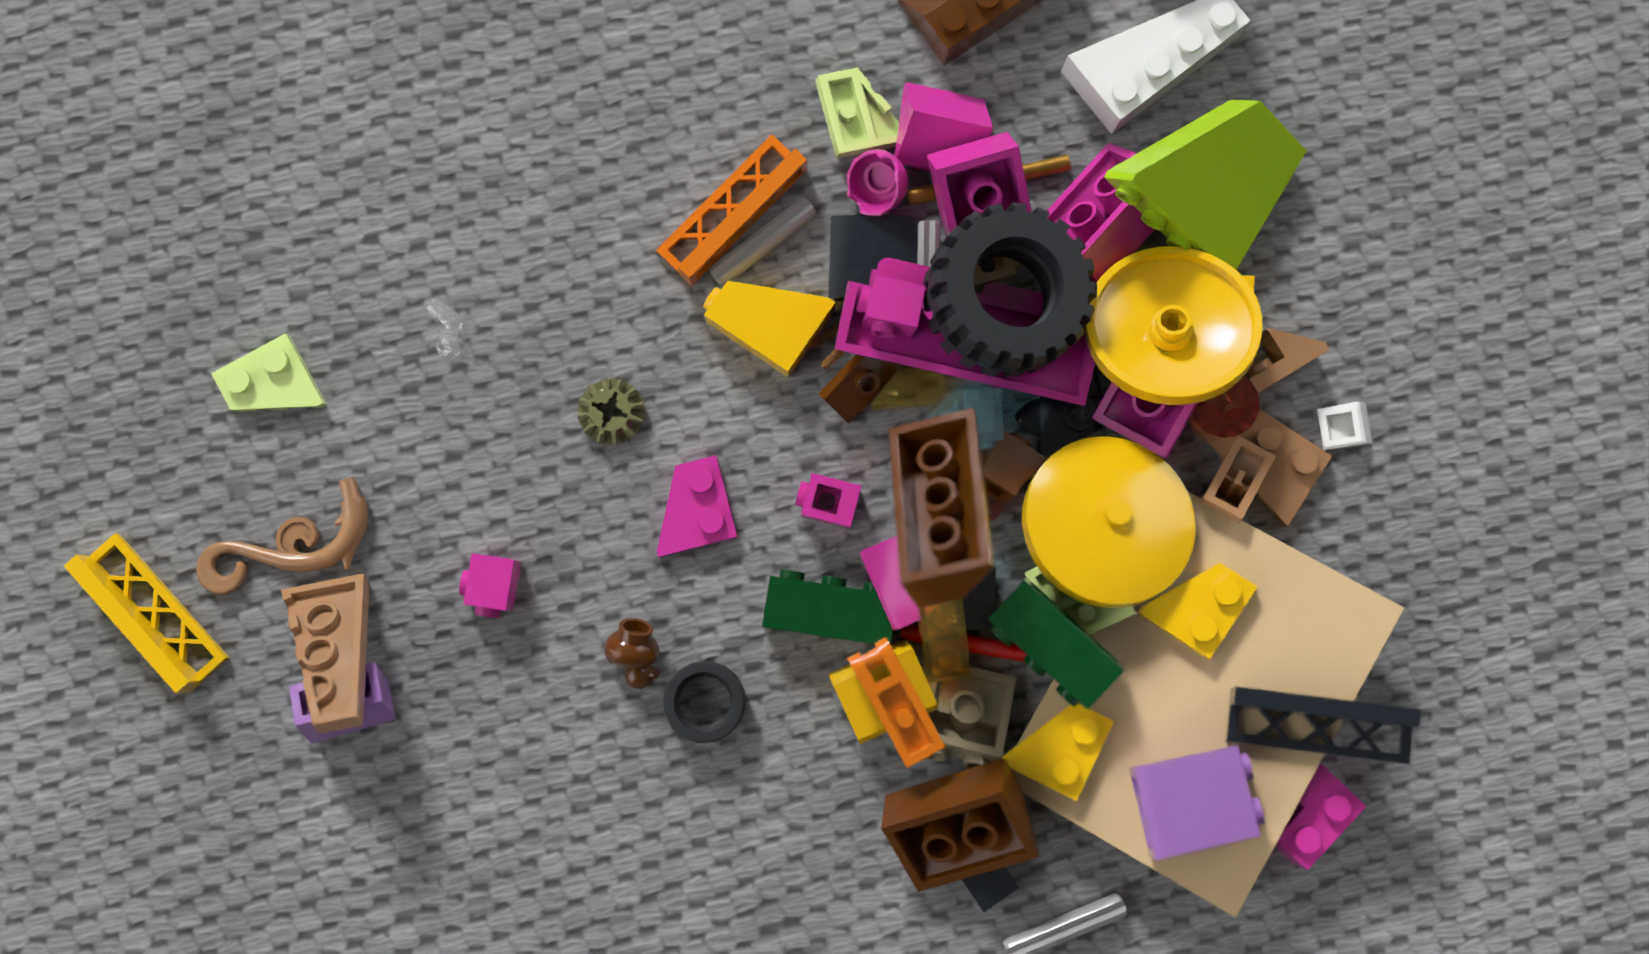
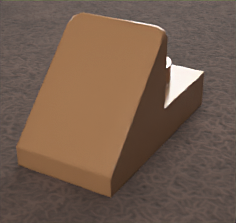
(1288, 354)

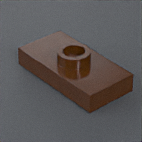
(857, 385)

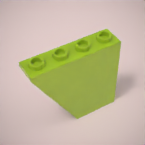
(1212, 179)

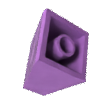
(1196, 802)

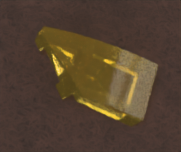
(910, 389)

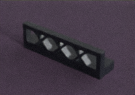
(1325, 708)

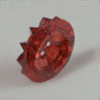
(1237, 419)

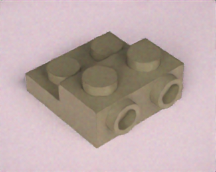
(972, 716)

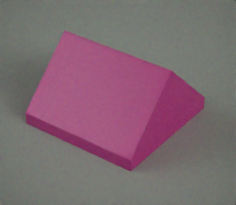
(937, 121)
(1142, 421)

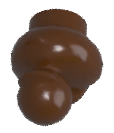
(634, 649)

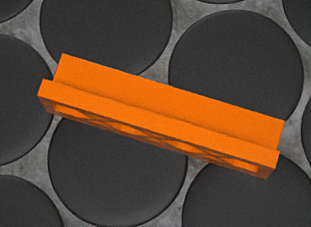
(739, 216)

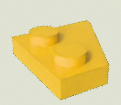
(1201, 608)
(1062, 750)

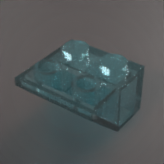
(984, 399)

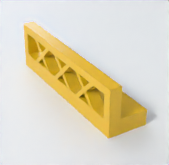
(135, 625)

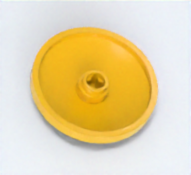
(1174, 325)
(1108, 522)

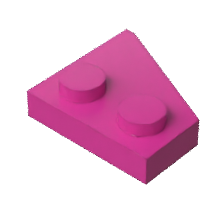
(696, 509)

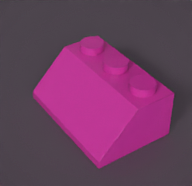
(1098, 216)

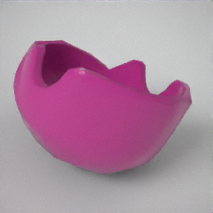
(877, 182)

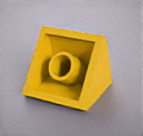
(856, 702)

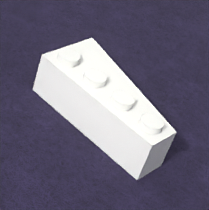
(1145, 62)

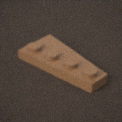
(1291, 473)
(331, 648)

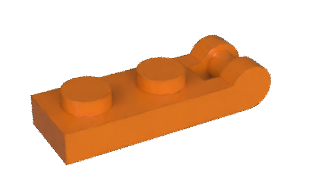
(897, 704)

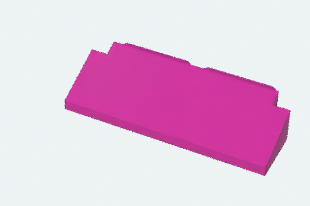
(1062, 379)

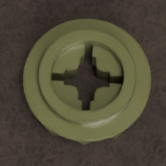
(619, 428)

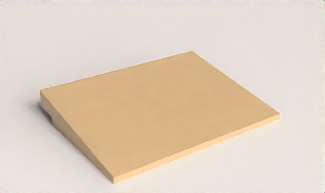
(1296, 635)

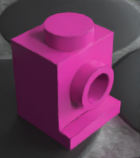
(845, 497)

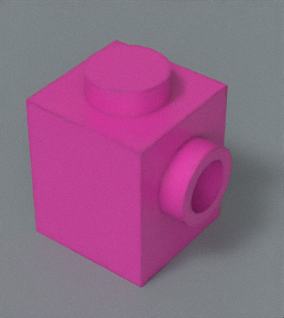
(890, 306)
(490, 584)

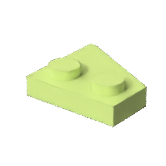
(855, 114)
(269, 379)

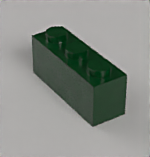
(825, 608)
(1055, 644)

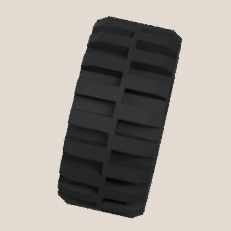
(1050, 257)

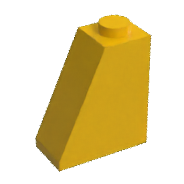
(768, 321)

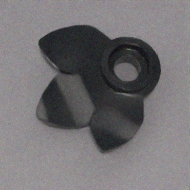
(1053, 422)

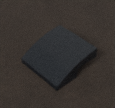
(862, 242)

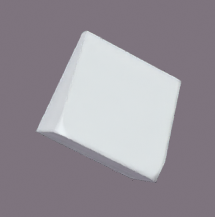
(1344, 426)

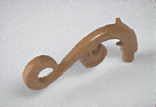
(288, 558)

